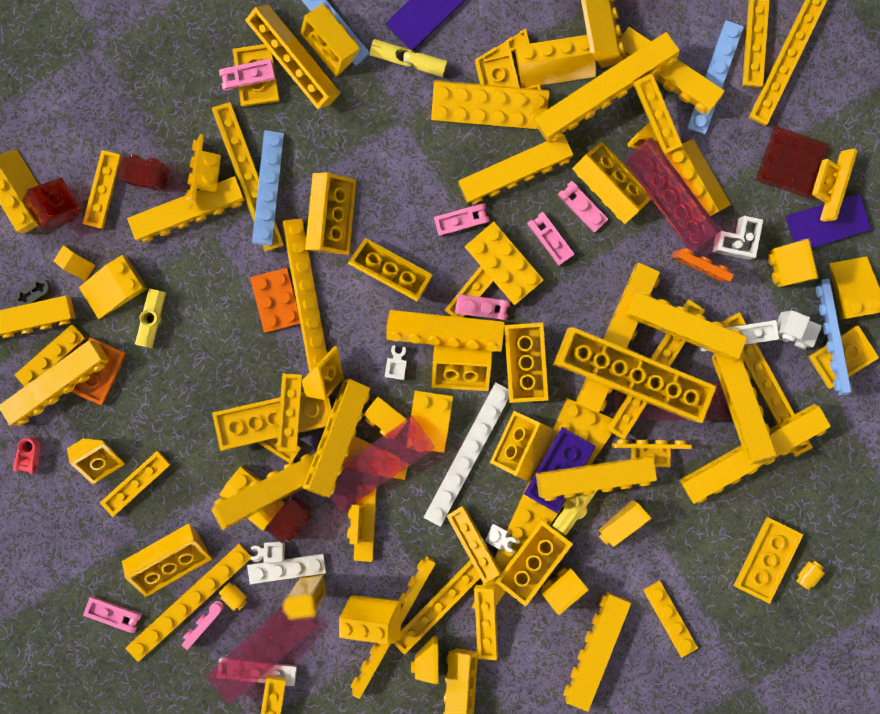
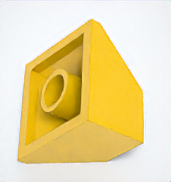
(324, 376)
(94, 459)
(426, 662)

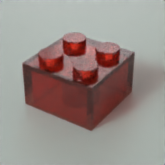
(143, 173)
(52, 204)
(291, 516)

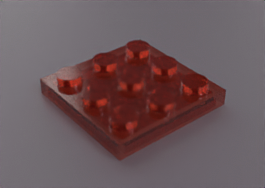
(791, 162)

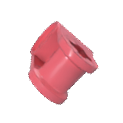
(27, 459)

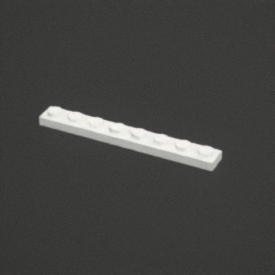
(467, 454)

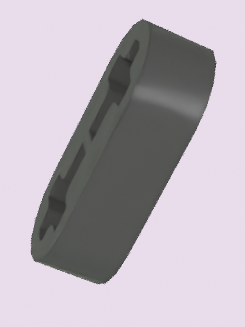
(30, 289)

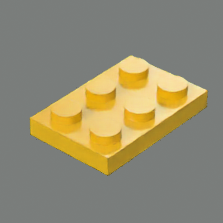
(260, 92)
(857, 355)

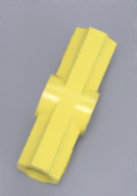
(153, 305)
(574, 509)

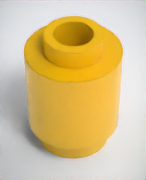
(810, 575)
(233, 596)

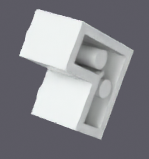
(742, 243)
(797, 329)

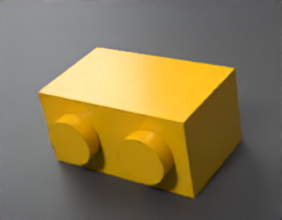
(383, 416)

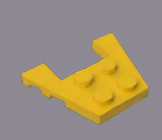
(497, 65)

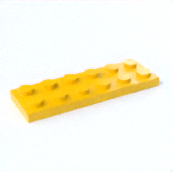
(488, 104)
(260, 421)

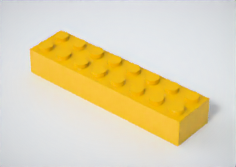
(634, 375)

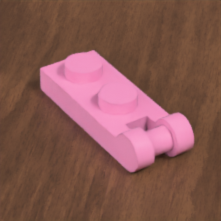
(247, 74)
(583, 207)
(461, 219)
(551, 239)
(482, 306)
(112, 614)
(203, 622)

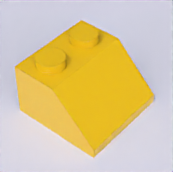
(563, 589)

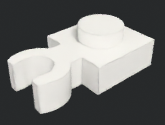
(396, 367)
(501, 538)
(272, 552)

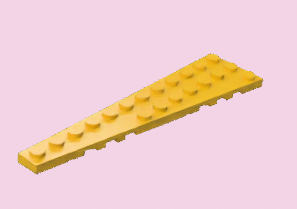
(529, 513)

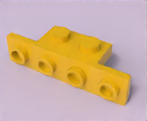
(204, 171)
(832, 183)
(660, 450)
(363, 527)

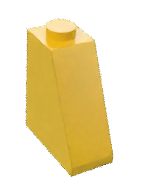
(623, 523)

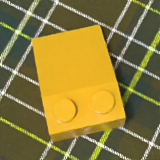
(792, 263)
(112, 286)
(855, 288)
(433, 415)

